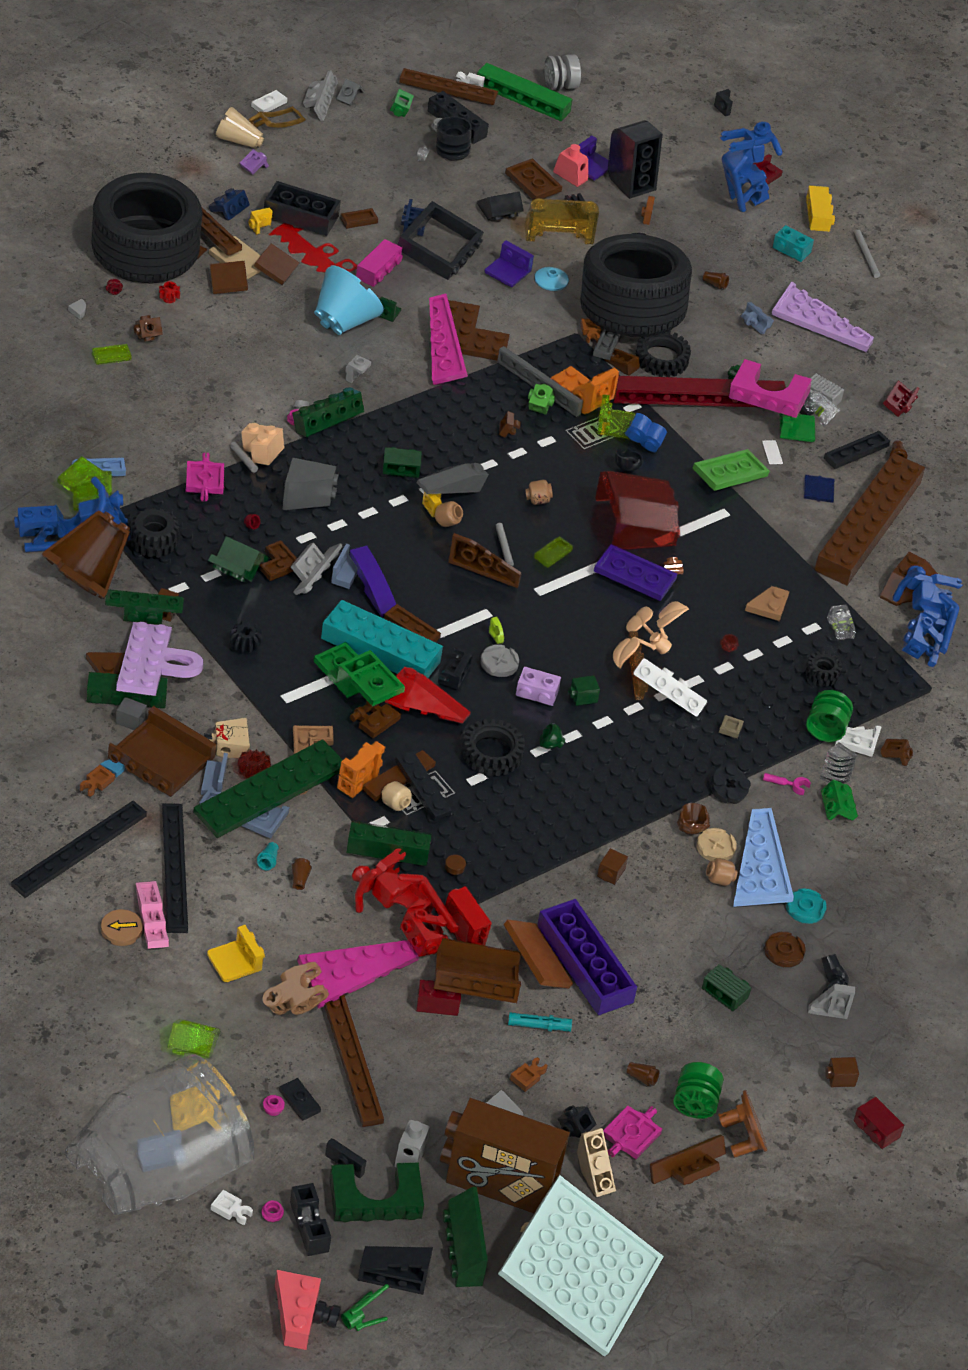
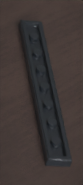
(78, 849)
(174, 868)

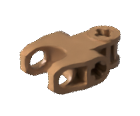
(294, 991)

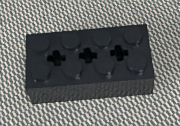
(302, 208)

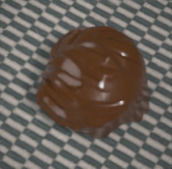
(693, 818)

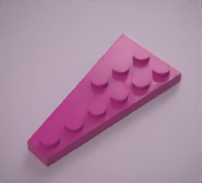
(358, 966)

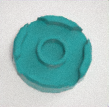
(806, 906)

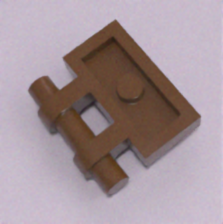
(378, 721)

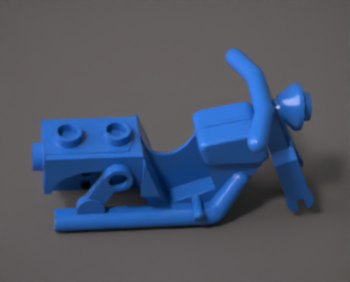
(739, 163)
(50, 521)
(938, 613)

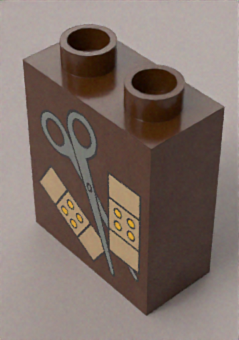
(503, 1154)

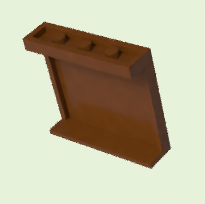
(163, 752)
(477, 970)

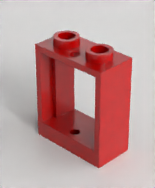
(469, 917)

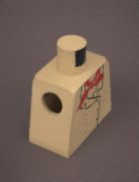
(230, 737)

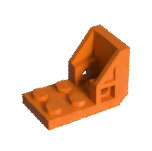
(588, 390)

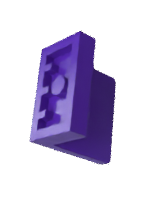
(596, 163)
(511, 265)

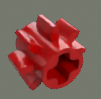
(169, 292)

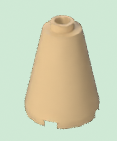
(239, 130)

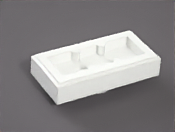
(269, 102)

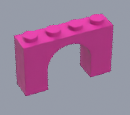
(787, 401)

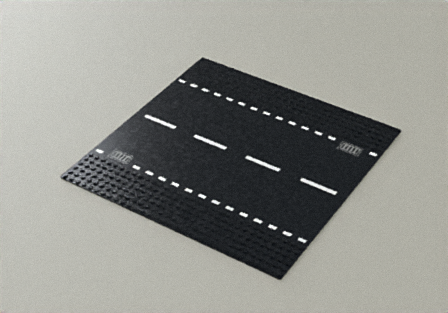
(620, 756)

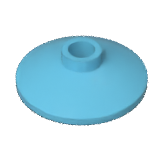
(551, 278)

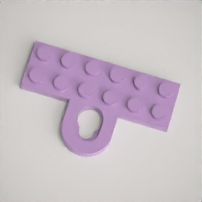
(148, 657)

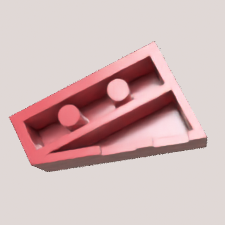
(297, 1304)

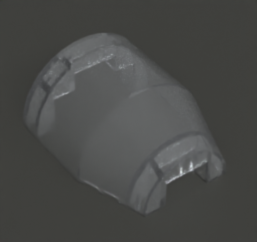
(164, 1136)

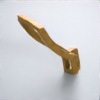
(264, 115)

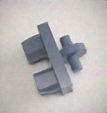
(756, 318)

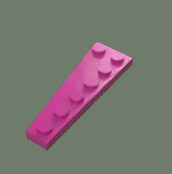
(445, 346)

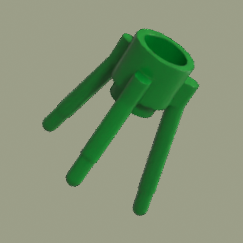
(354, 1316)

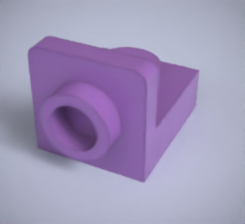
(254, 161)

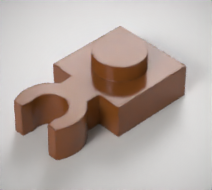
(647, 211)
(590, 329)
(97, 778)
(527, 1075)

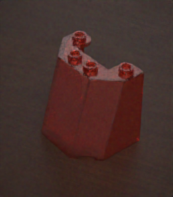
(642, 509)

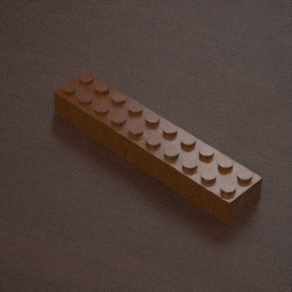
(869, 519)

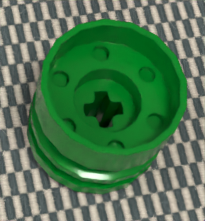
(829, 715)
(698, 1090)

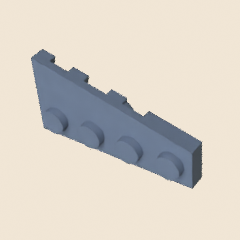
(264, 824)

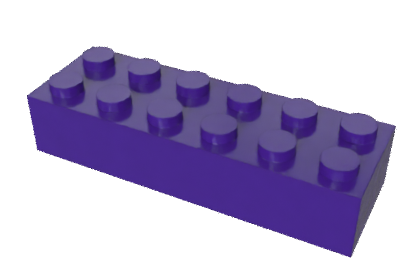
(587, 957)

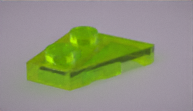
(79, 475)

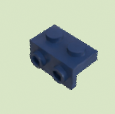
(230, 203)
(409, 215)

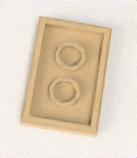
(246, 254)

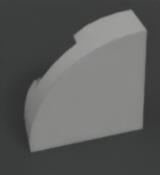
(78, 308)

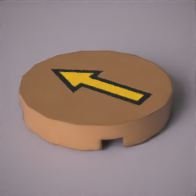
(121, 927)

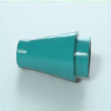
(268, 857)

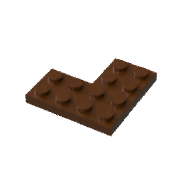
(472, 340)

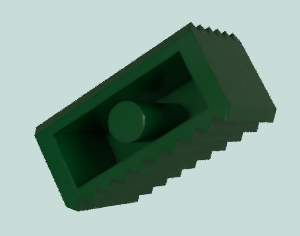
(402, 462)
(726, 987)

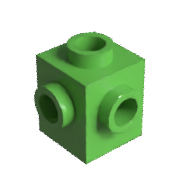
(541, 398)

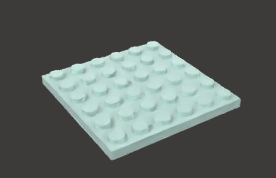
(581, 1265)

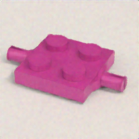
(205, 477)
(632, 1132)

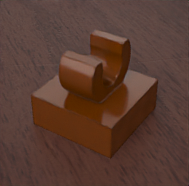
(507, 423)

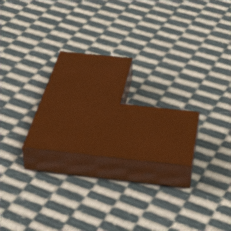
(281, 561)

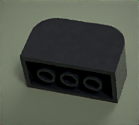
(635, 158)

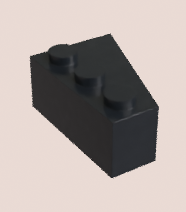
(397, 1266)

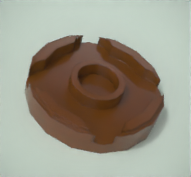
(785, 949)

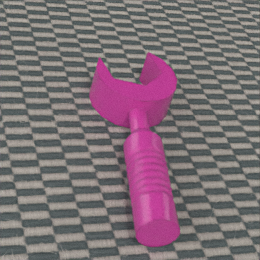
(783, 781)

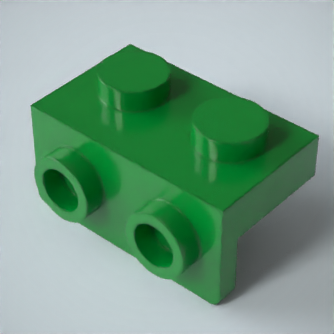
(839, 800)

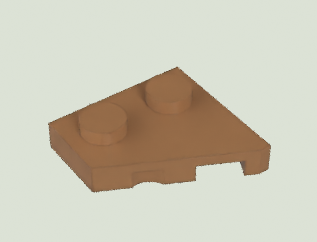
(769, 603)

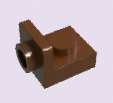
(897, 749)

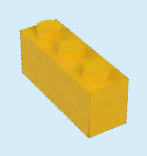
(819, 208)

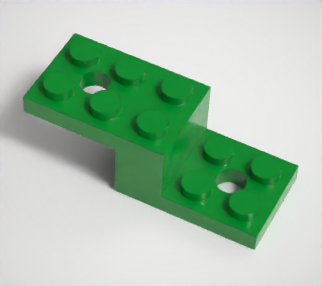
(359, 674)

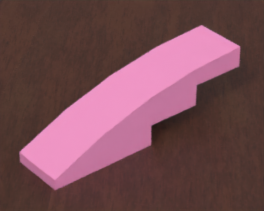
(152, 914)

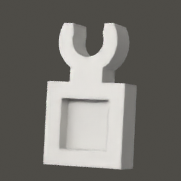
(471, 79)
(230, 1205)

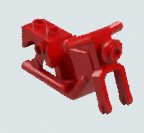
(413, 893)

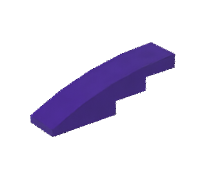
(373, 579)

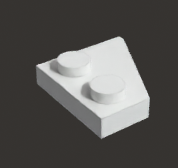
(861, 740)

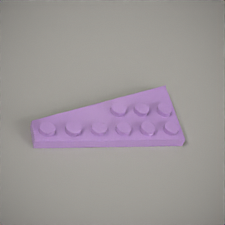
(818, 317)

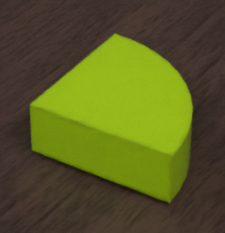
(496, 630)

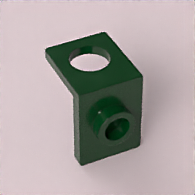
(390, 310)

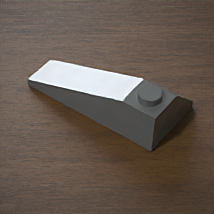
(455, 479)

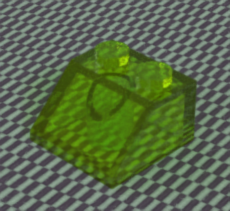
(193, 1038)

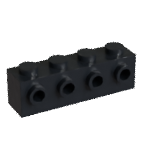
(444, 106)

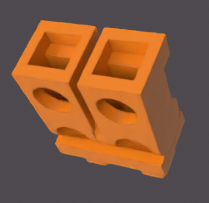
(360, 769)

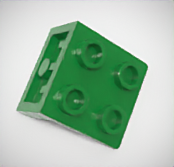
(797, 428)

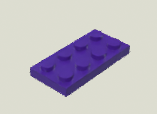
(635, 572)

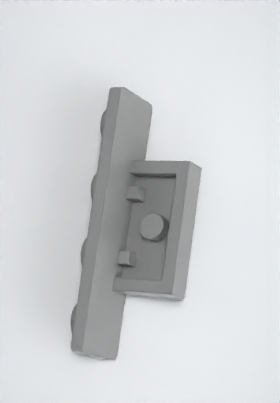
(320, 94)
(312, 564)

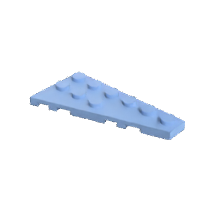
(763, 867)

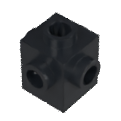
(577, 1120)

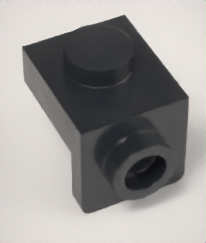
(723, 102)

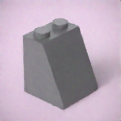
(309, 485)

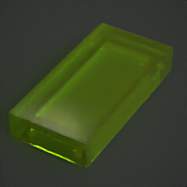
(111, 354)
(553, 552)

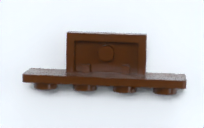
(690, 1163)

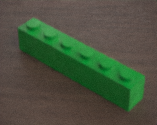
(526, 92)

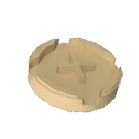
(716, 844)

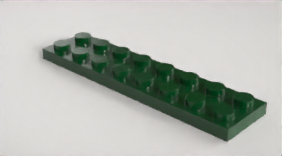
(269, 788)

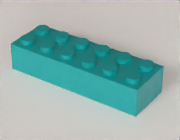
(388, 641)

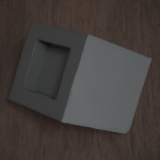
(131, 713)

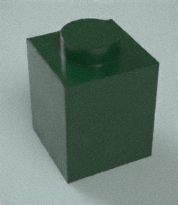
(584, 690)

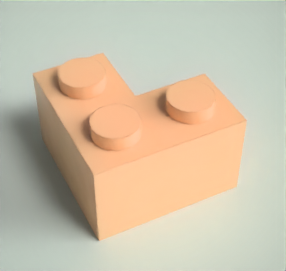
(262, 442)

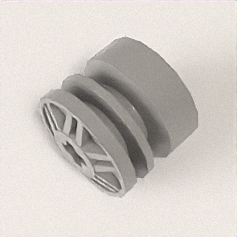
(562, 72)

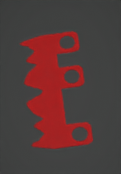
(313, 256)

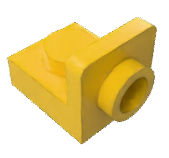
(259, 219)
(431, 502)

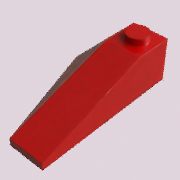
(426, 696)

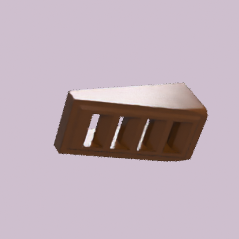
(624, 362)

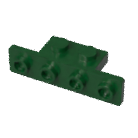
(144, 606)

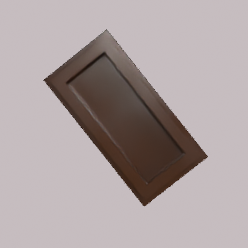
(359, 218)

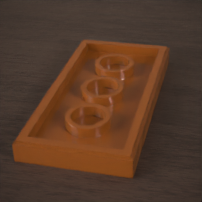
(538, 954)

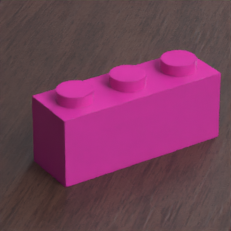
(379, 263)

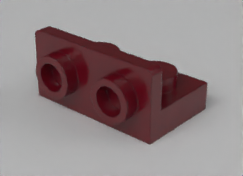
(771, 171)

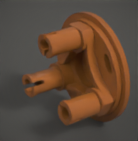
(745, 1113)

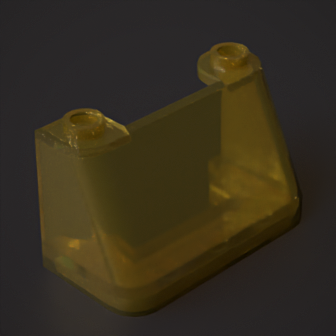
(562, 216)

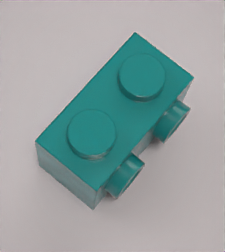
(793, 243)

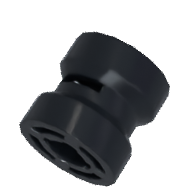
(328, 1314)

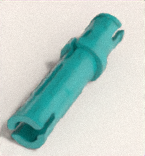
(543, 1022)

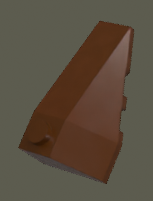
(479, 559)

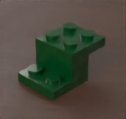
(238, 560)

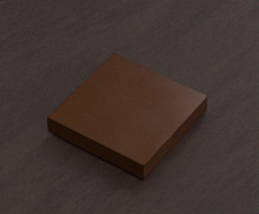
(276, 264)
(229, 277)

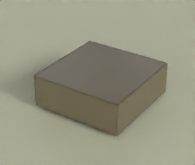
(731, 726)

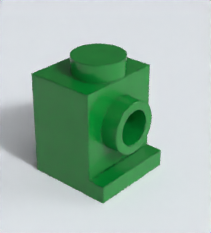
(399, 106)

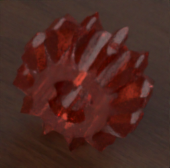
(252, 763)

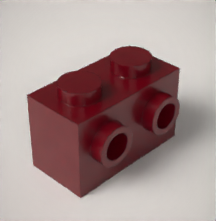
(437, 1001)
(878, 1122)

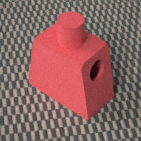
(572, 165)

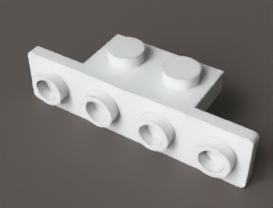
(670, 687)

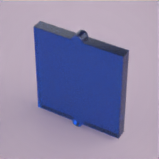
(819, 488)

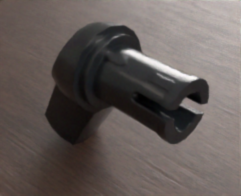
(834, 971)

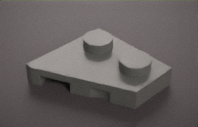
(834, 1002)

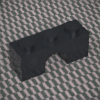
(312, 1229)

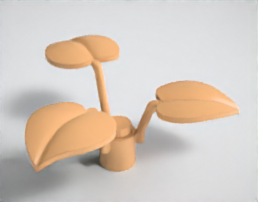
(658, 640)

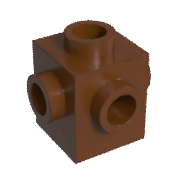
(153, 325)

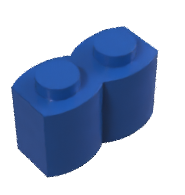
(646, 432)

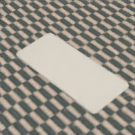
(772, 452)

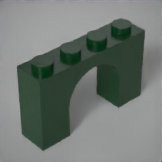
(354, 1206)

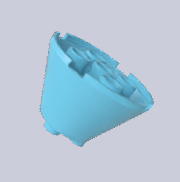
(345, 301)

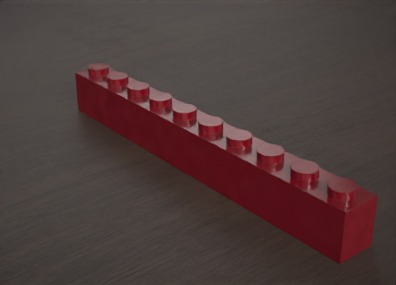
(682, 391)

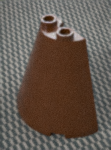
(90, 552)

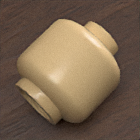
(396, 796)

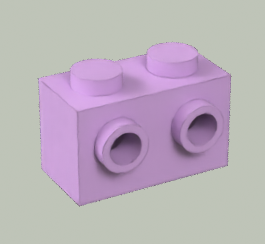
(534, 686)

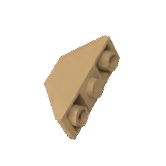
(595, 1162)

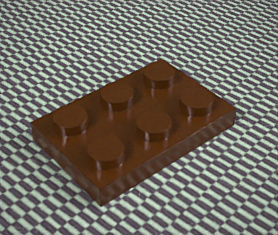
(533, 179)

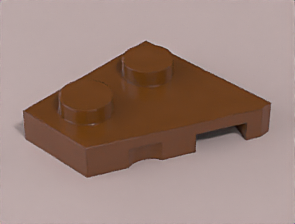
(105, 661)

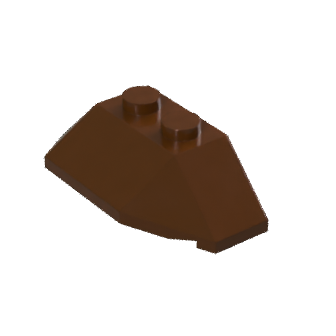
(898, 575)

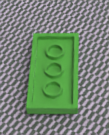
(730, 469)

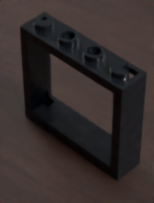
(427, 257)

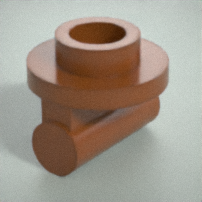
(674, 565)

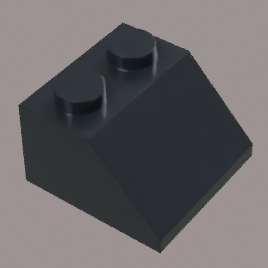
(501, 205)

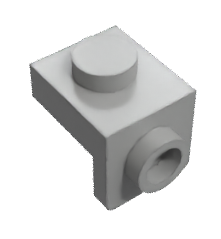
(355, 367)

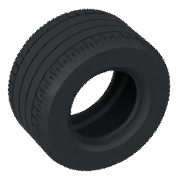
(146, 227)
(635, 285)

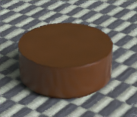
(455, 864)

